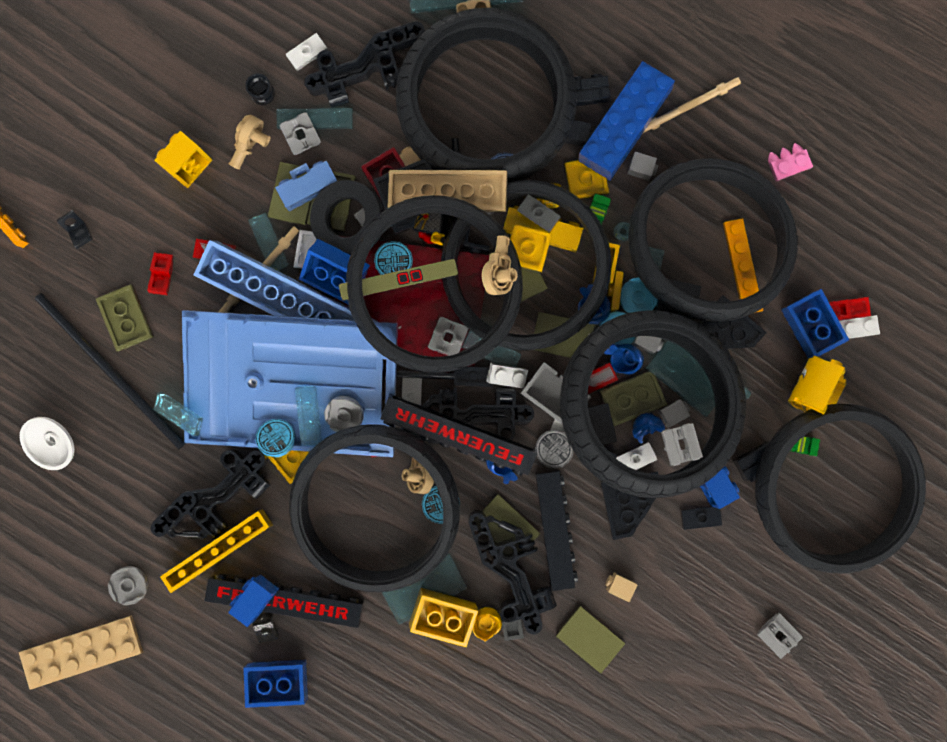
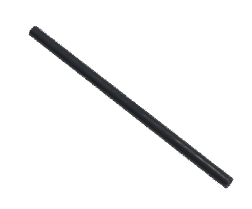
(110, 371)

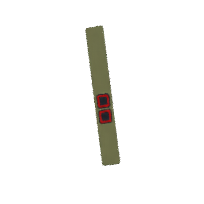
(404, 278)

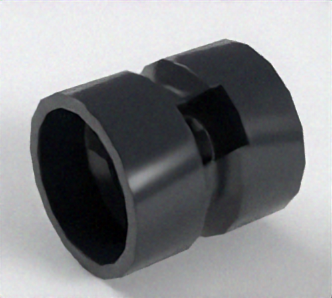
(260, 89)

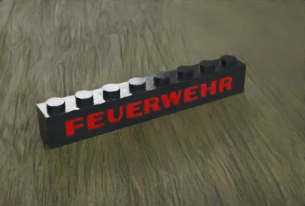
(458, 435)
(292, 601)

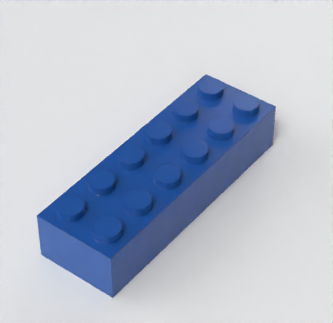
(626, 120)

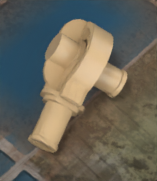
(247, 134)
(498, 269)
(417, 474)

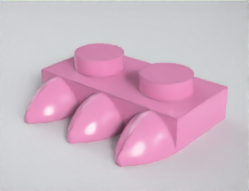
(789, 163)

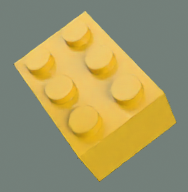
(183, 159)
(443, 617)

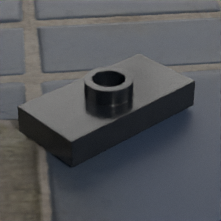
(701, 518)

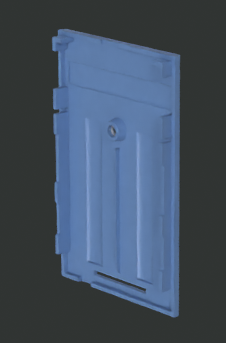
(248, 366)

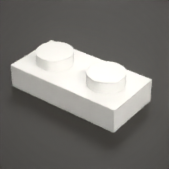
(861, 326)
(507, 375)

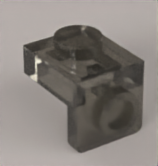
(265, 628)

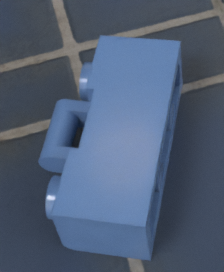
(307, 187)

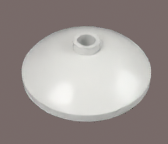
(47, 443)

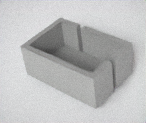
(545, 390)

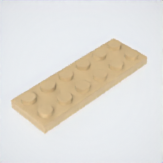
(479, 187)
(80, 652)

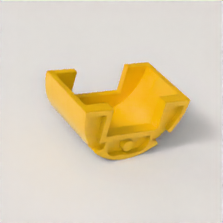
(818, 385)

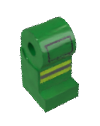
(599, 206)
(807, 446)

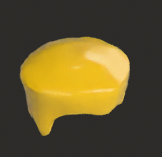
(487, 623)

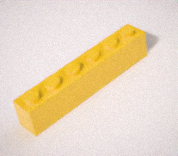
(216, 550)

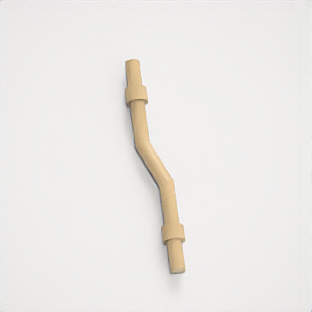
(720, 89)
(283, 244)

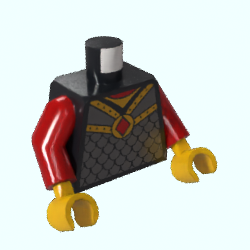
(432, 227)

